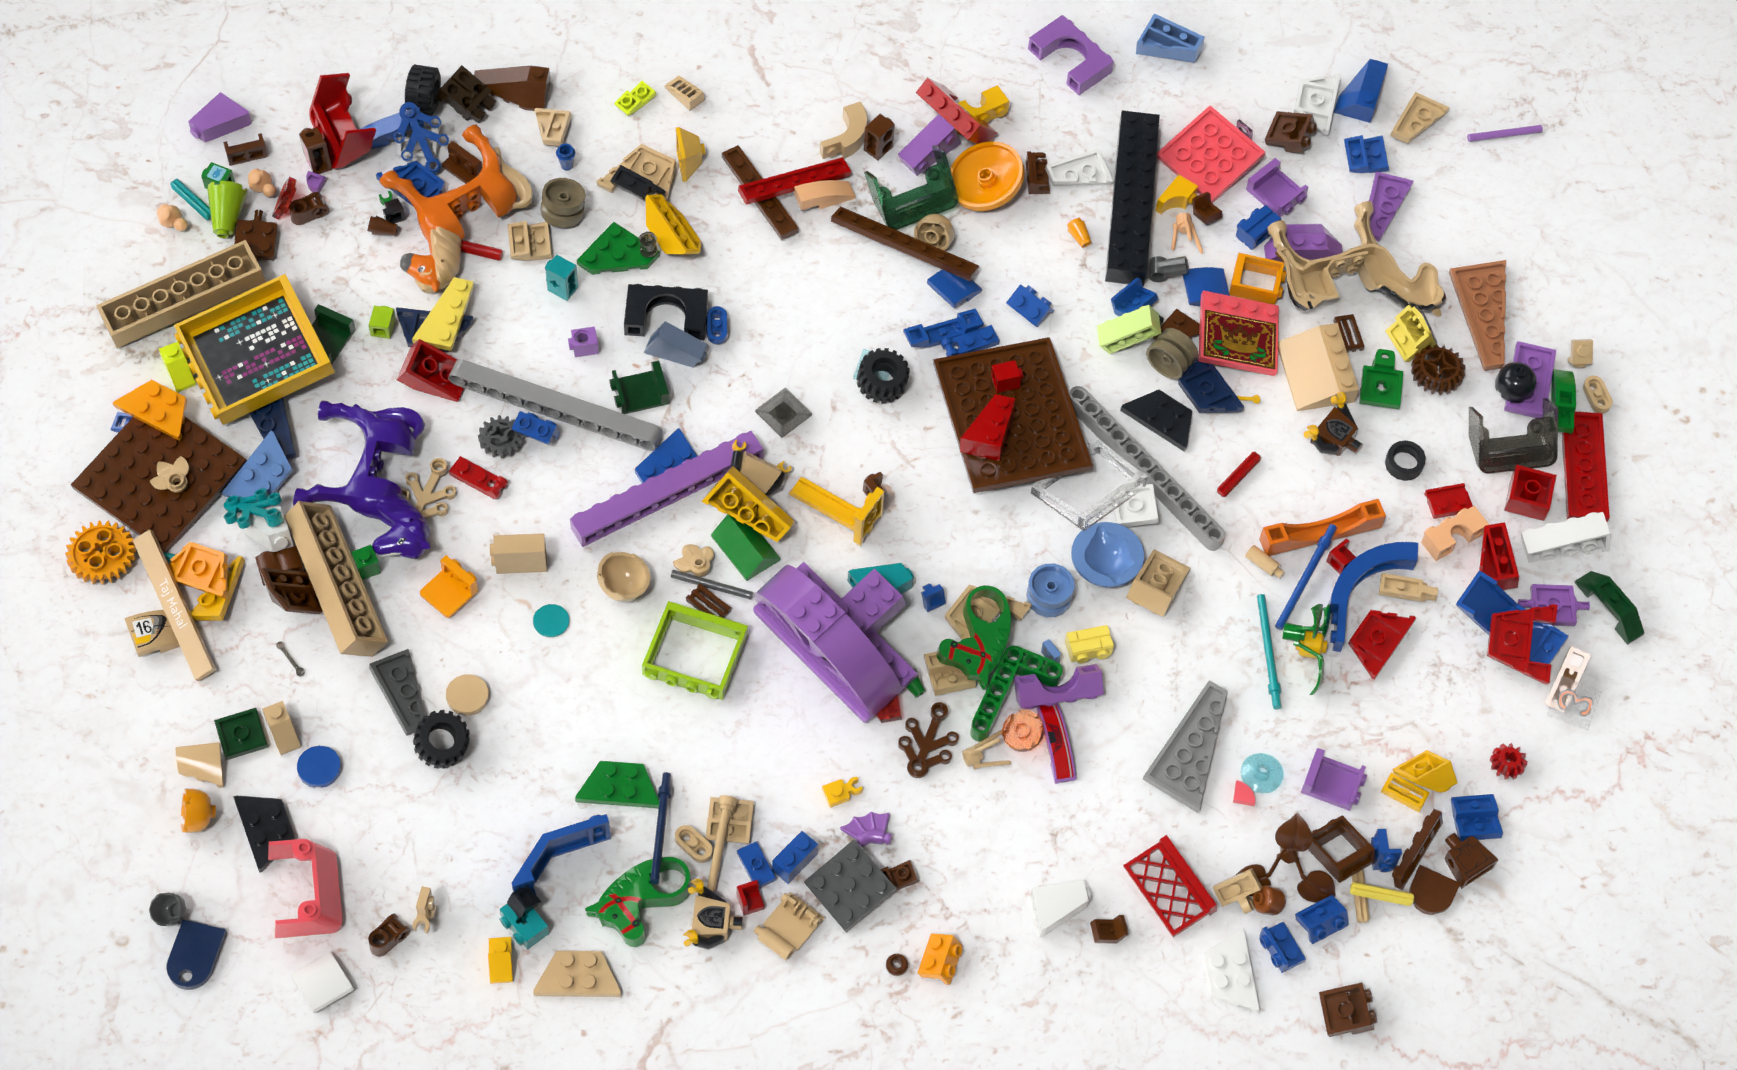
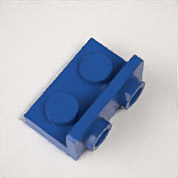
(1323, 918)
(1282, 947)

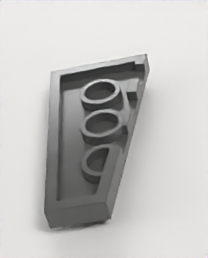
(398, 684)

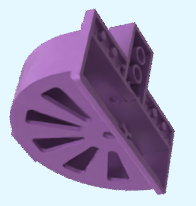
(843, 630)

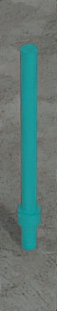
(1273, 687)

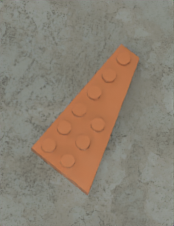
(1483, 303)

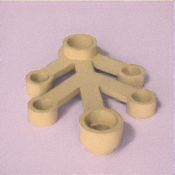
(425, 497)

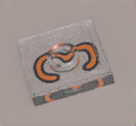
(1574, 702)

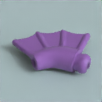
(869, 829)

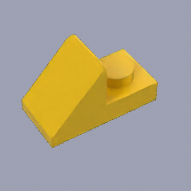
(500, 960)

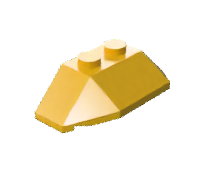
(670, 227)

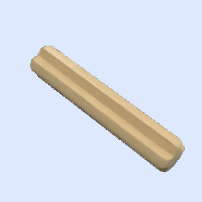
(1361, 903)

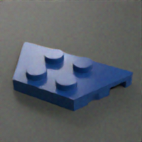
(423, 179)

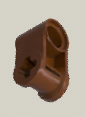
(307, 209)
(390, 932)

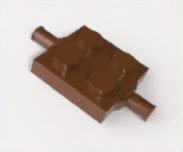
(259, 236)

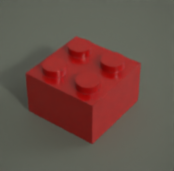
(1530, 492)

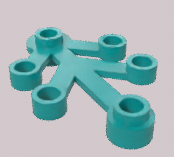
(237, 504)

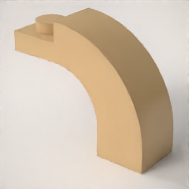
(852, 139)

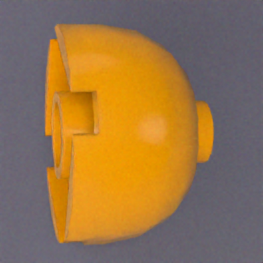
(196, 810)

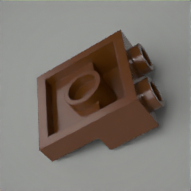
(1291, 131)
(1348, 1010)

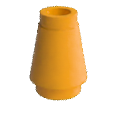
(1079, 232)

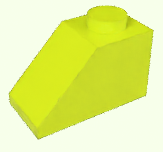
(177, 367)

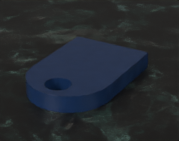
(194, 953)

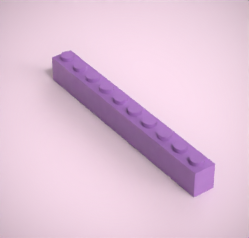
(659, 491)

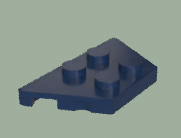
(412, 320)
(1208, 389)

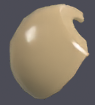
(623, 576)

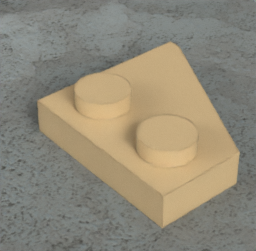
(553, 125)

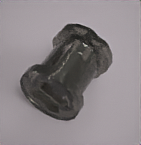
(648, 244)

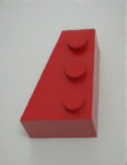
(990, 429)

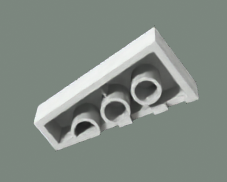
(1567, 538)

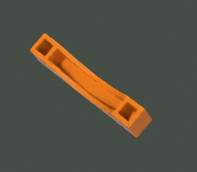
(1289, 537)

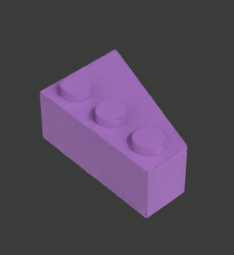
(919, 153)

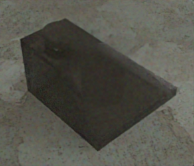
(783, 412)

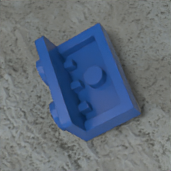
(1132, 298)
(1029, 305)
(535, 428)
(1385, 858)

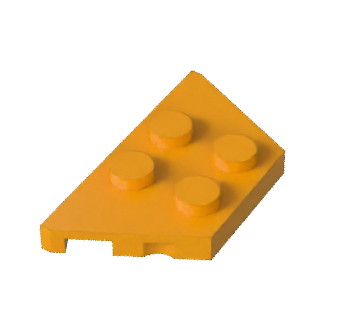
(156, 407)
(201, 569)

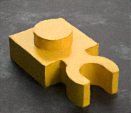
(839, 793)

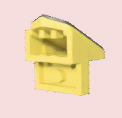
(1411, 332)

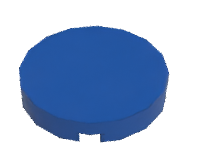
(318, 766)

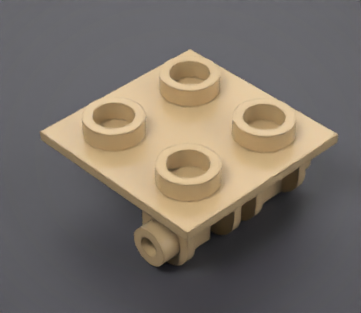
(793, 920)

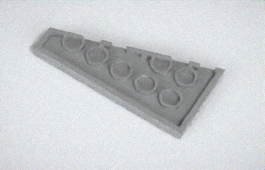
(1186, 757)

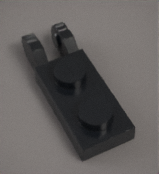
(634, 183)

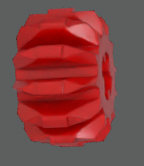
(1504, 754)

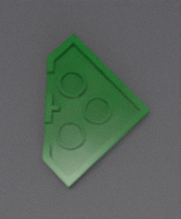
(615, 251)

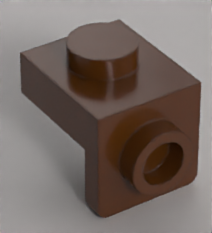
(1205, 209)
(1109, 930)

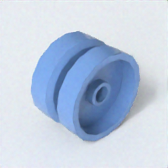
(1050, 590)

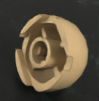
(935, 230)

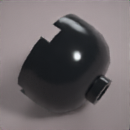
(1516, 382)

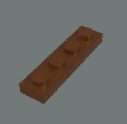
(1421, 842)

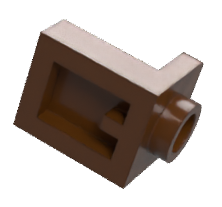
(872, 482)

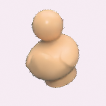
(260, 182)
(171, 216)

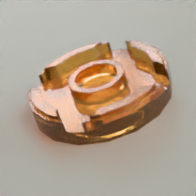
(1023, 730)

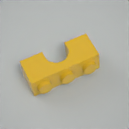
(993, 105)

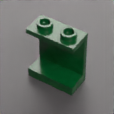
(332, 330)
(640, 390)

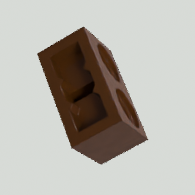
(879, 136)

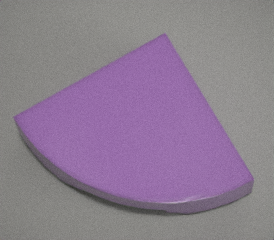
(315, 181)

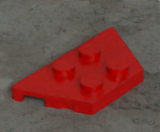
(1378, 639)

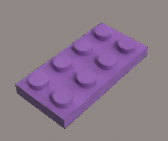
(1542, 362)

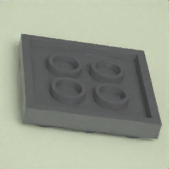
(850, 885)

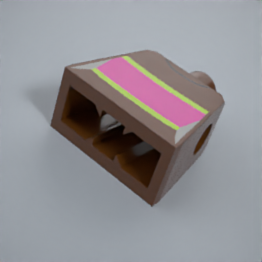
(313, 142)

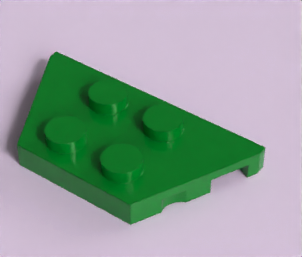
(618, 785)

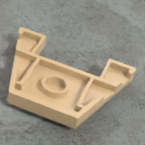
(648, 164)
(984, 609)

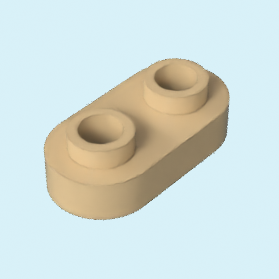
(1599, 395)
(694, 844)

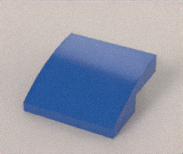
(1366, 154)
(1204, 279)
(953, 288)
(1476, 817)

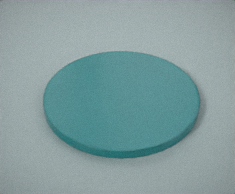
(551, 620)

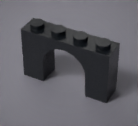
(644, 298)

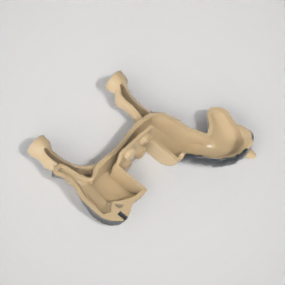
(1312, 281)

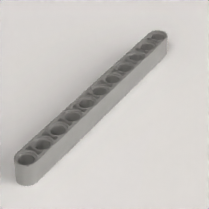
(555, 405)
(1154, 470)

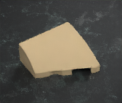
(201, 762)

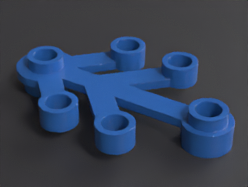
(419, 134)

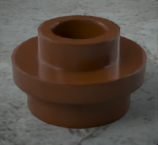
(896, 958)

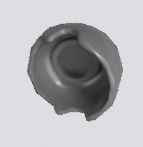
(167, 909)

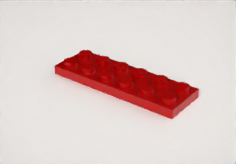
(1585, 466)

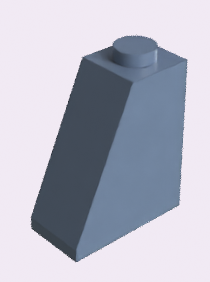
(676, 346)

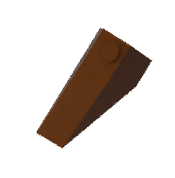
(520, 85)

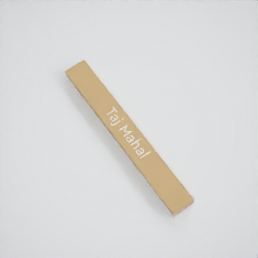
(174, 605)

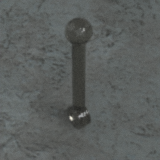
(299, 671)

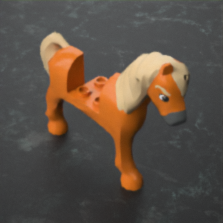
(441, 213)

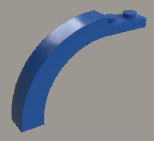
(1375, 560)

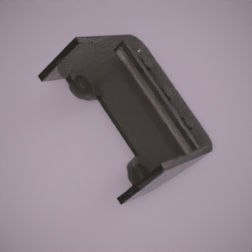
(1531, 450)

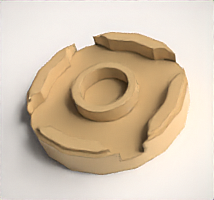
(467, 694)

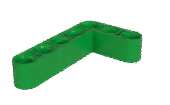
(1003, 685)

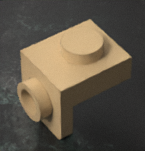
(1581, 352)

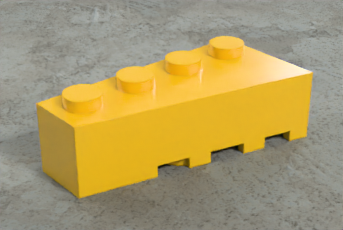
(749, 505)

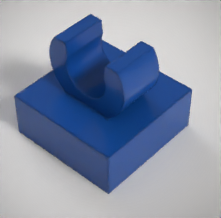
(933, 597)

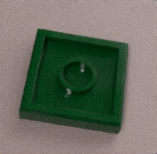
(241, 733)

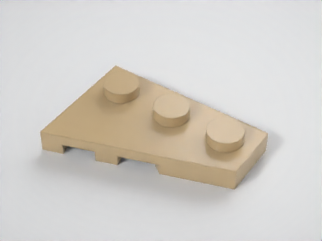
(1417, 117)

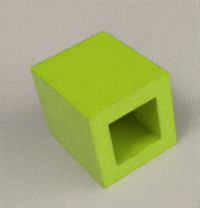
(382, 322)

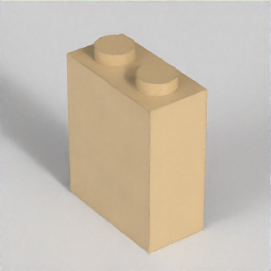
(519, 553)

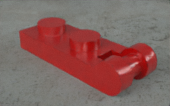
(478, 477)

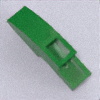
(1564, 398)

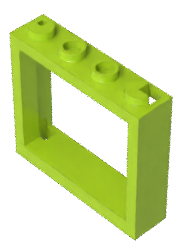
(703, 621)

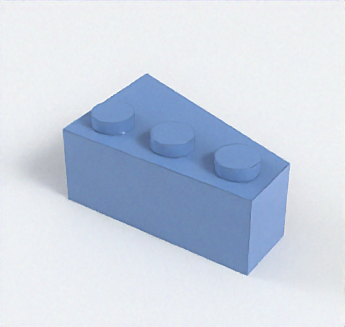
(1169, 40)

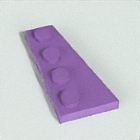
(1386, 197)

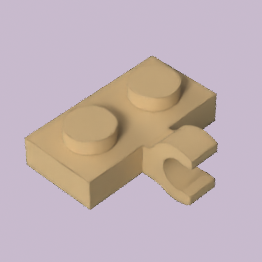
(1238, 889)
(425, 909)

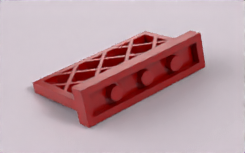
(1184, 873)

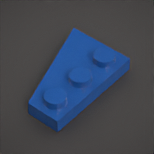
(667, 455)

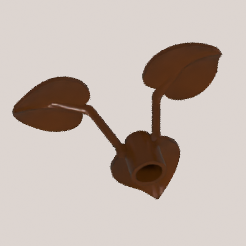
(1294, 837)

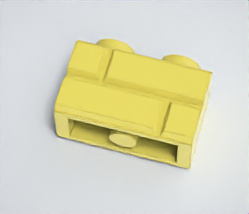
(1089, 644)

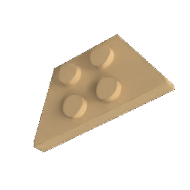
(577, 976)

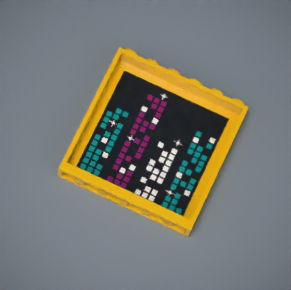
(253, 349)

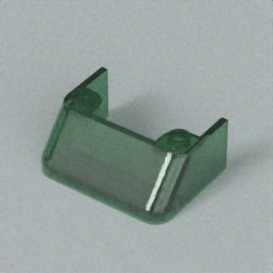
(915, 204)

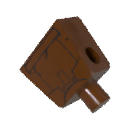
(1468, 859)

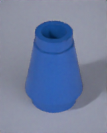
(565, 155)

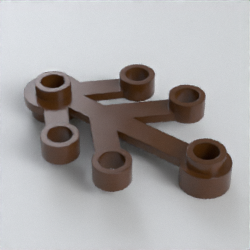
(927, 744)

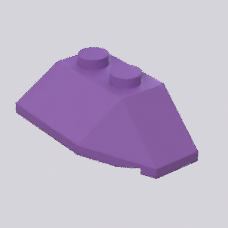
(1308, 241)

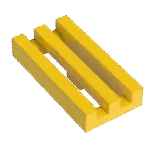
(1403, 795)

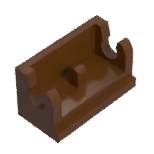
(246, 151)
(1036, 174)

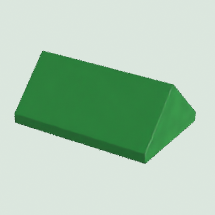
(744, 547)

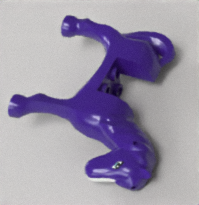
(374, 496)

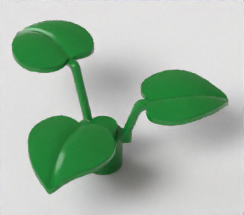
(1297, 632)

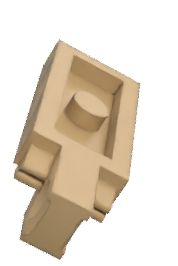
(1406, 588)

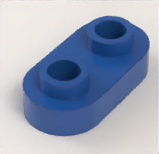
(717, 327)

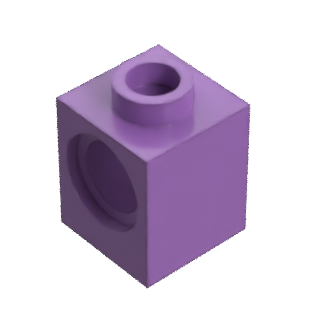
(587, 335)

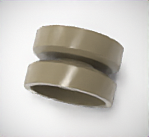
(562, 202)
(1172, 353)

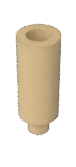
(1264, 561)
(774, 942)

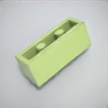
(1129, 329)

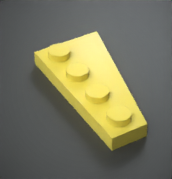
(446, 316)

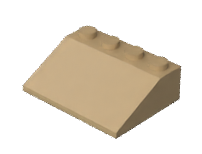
(1317, 367)

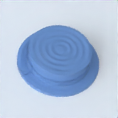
(1107, 554)

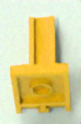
(857, 519)

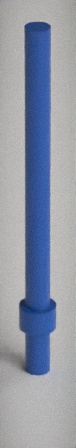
(1323, 544)

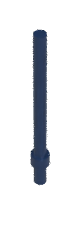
(664, 794)

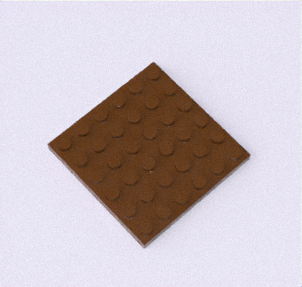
(123, 470)

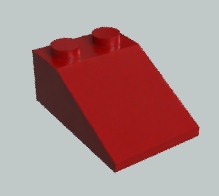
(428, 371)

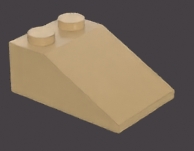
(1157, 582)

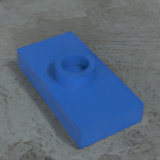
(756, 864)

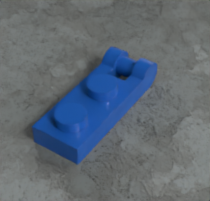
(971, 341)

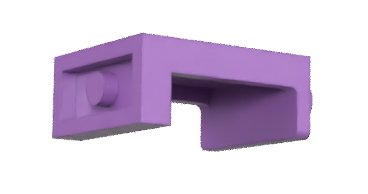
(1276, 189)
(1333, 781)

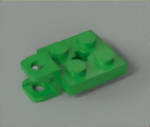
(1382, 373)

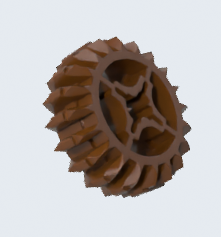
(1450, 369)

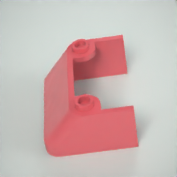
(324, 912)

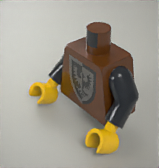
(1336, 430)

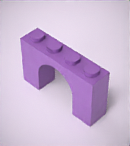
(1064, 34)

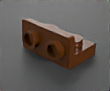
(462, 163)

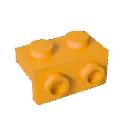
(940, 958)

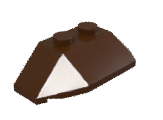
(291, 590)

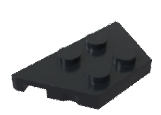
(1162, 416)
(263, 822)

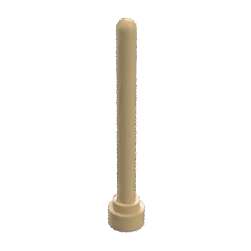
(726, 804)

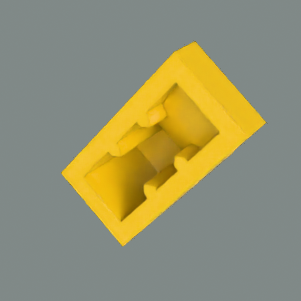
(1177, 195)

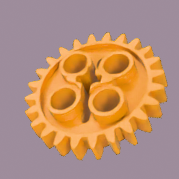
(83, 562)

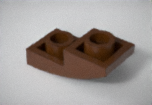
(901, 875)

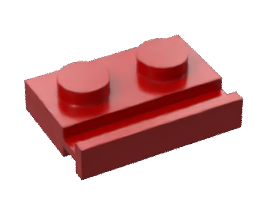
(1447, 500)

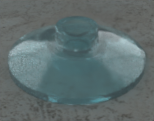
(1262, 781)

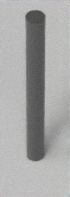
(712, 584)

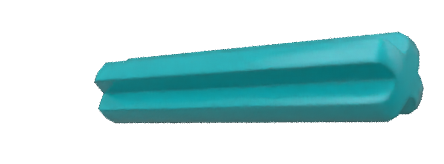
(191, 198)

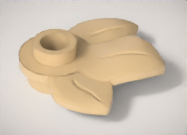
(170, 474)
(695, 560)

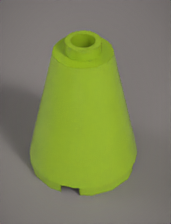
(225, 206)

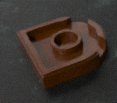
(1432, 891)

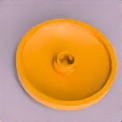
(987, 175)

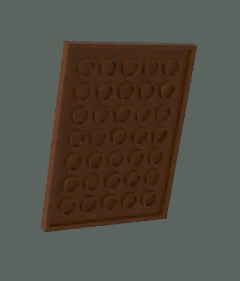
(1044, 428)

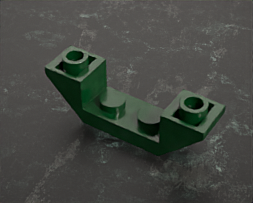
(1617, 603)

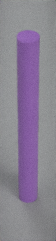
(1504, 133)

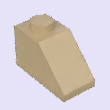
(281, 728)

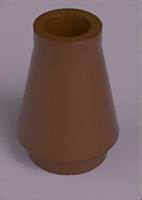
(380, 226)

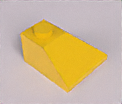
(688, 152)
(1428, 771)

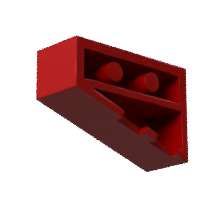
(1497, 556)

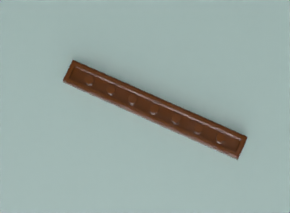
(905, 243)

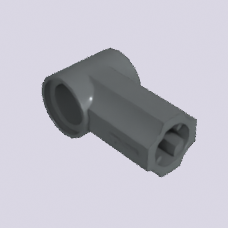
(1161, 268)

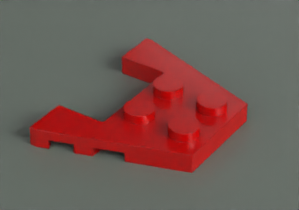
(1512, 636)

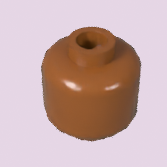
(1269, 900)

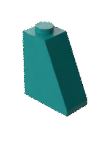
(896, 574)

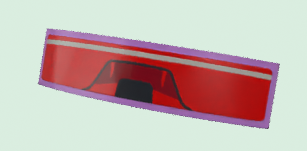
(1057, 743)

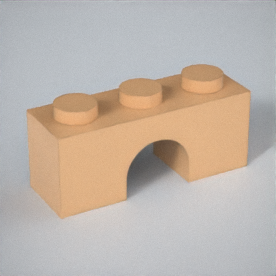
(1466, 523)

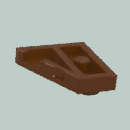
(1181, 322)

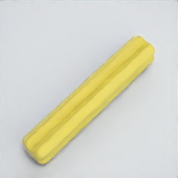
(1381, 893)

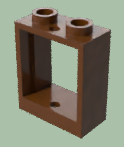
(1351, 864)

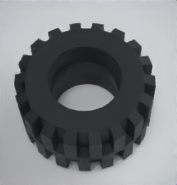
(422, 88)
(883, 361)
(446, 722)

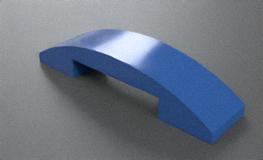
(932, 335)

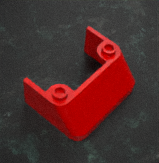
(331, 117)

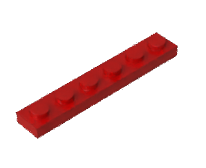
(786, 182)

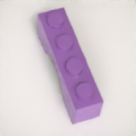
(1084, 683)

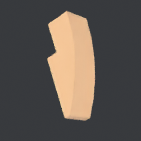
(823, 193)

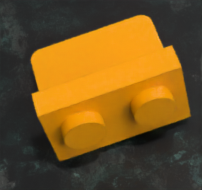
(450, 587)

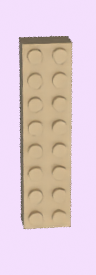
(181, 293)
(335, 579)

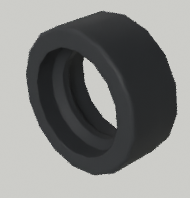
(1404, 473)

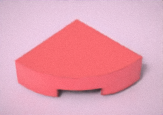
(1243, 794)

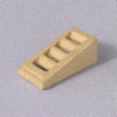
(689, 103)

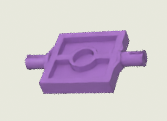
(1562, 595)

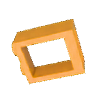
(1259, 265)

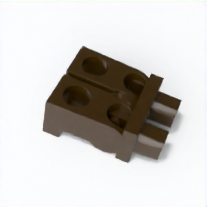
(466, 95)

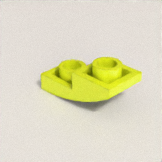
(636, 99)

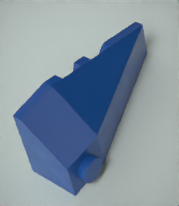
(1361, 94)

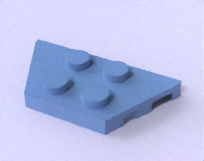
(264, 469)

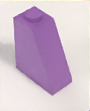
(218, 119)

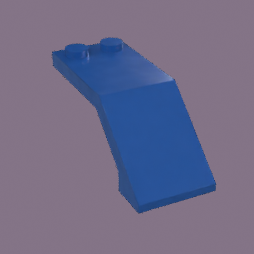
(1485, 598)
(558, 843)

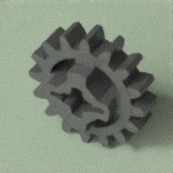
(497, 435)

